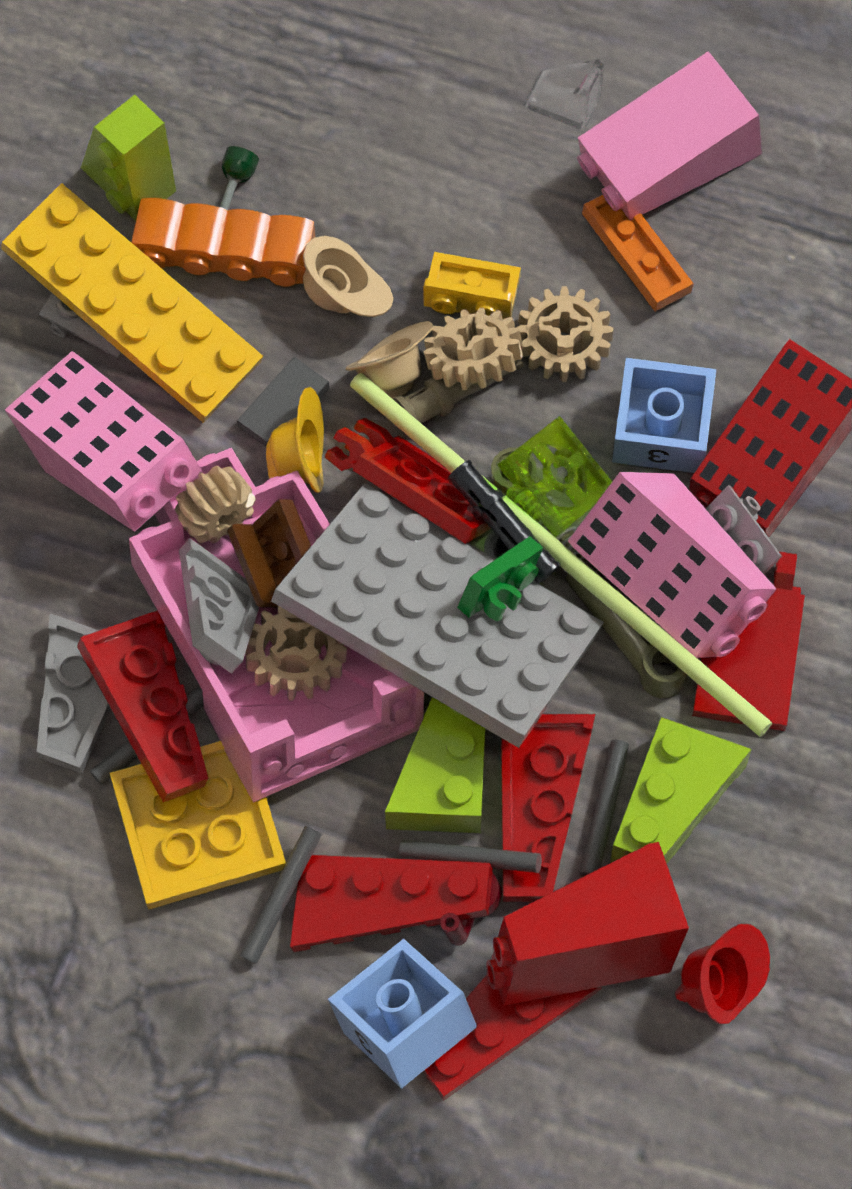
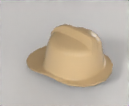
(341, 279)
(394, 360)

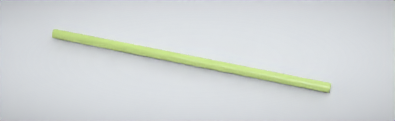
(575, 566)

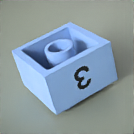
(664, 415)
(402, 1013)

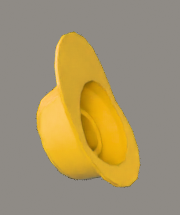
(299, 443)

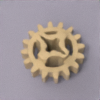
(582, 321)
(473, 348)
(293, 655)

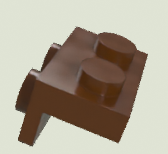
(269, 549)

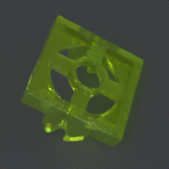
(570, 455)

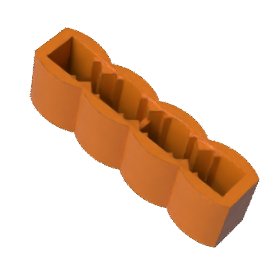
(217, 239)

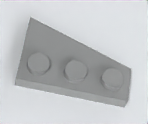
(217, 606)
(72, 701)

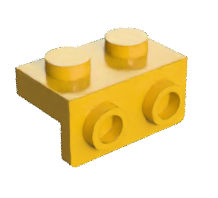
(470, 284)

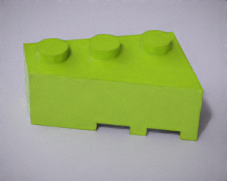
(130, 157)
(441, 776)
(677, 787)

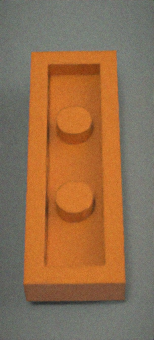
(639, 253)

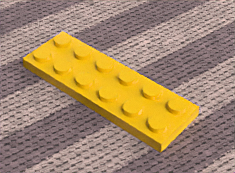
(132, 302)

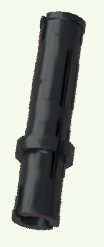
(497, 514)

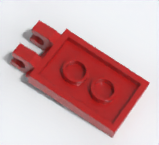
(407, 476)
(765, 657)

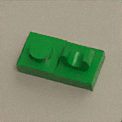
(499, 581)

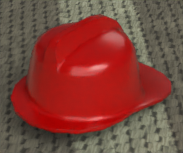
(726, 974)

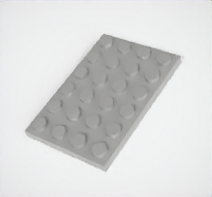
(392, 594)

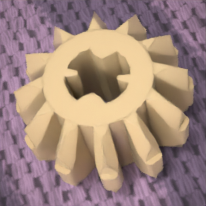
(214, 504)

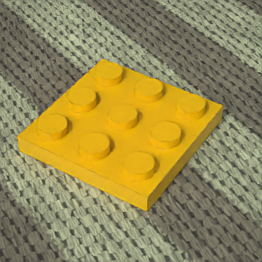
(197, 838)

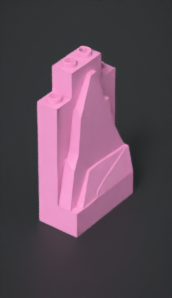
(266, 735)

